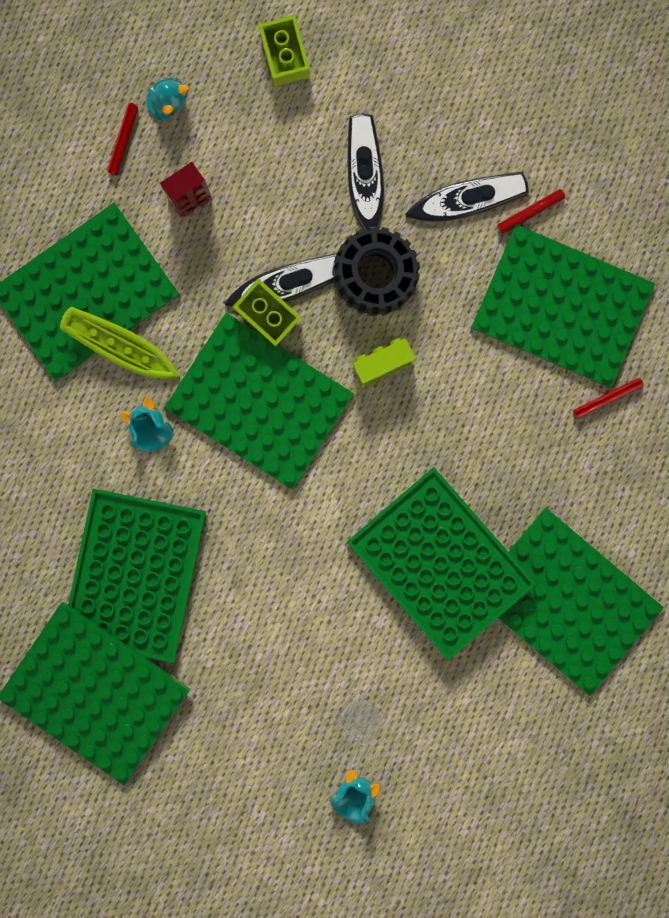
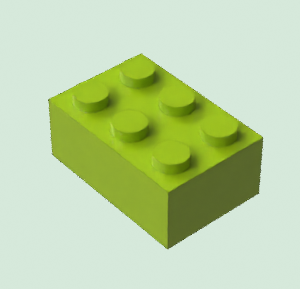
(284, 50)
(267, 312)
(383, 362)

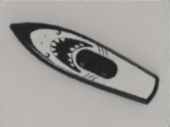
(365, 170)
(469, 197)
(292, 279)

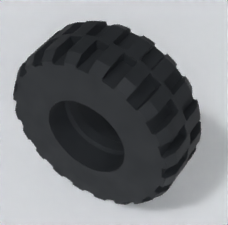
(384, 245)

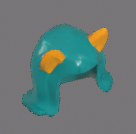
(166, 97)
(147, 427)
(355, 798)

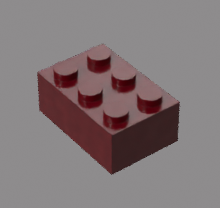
(186, 190)

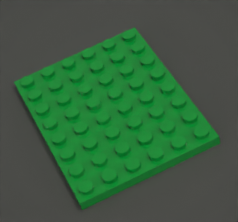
(93, 269)
(563, 306)
(259, 401)
(441, 563)
(137, 570)
(583, 606)
(93, 693)

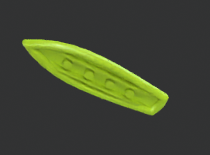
(117, 344)

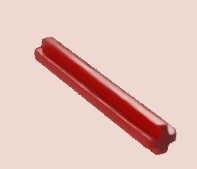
(122, 139)
(531, 211)
(608, 398)

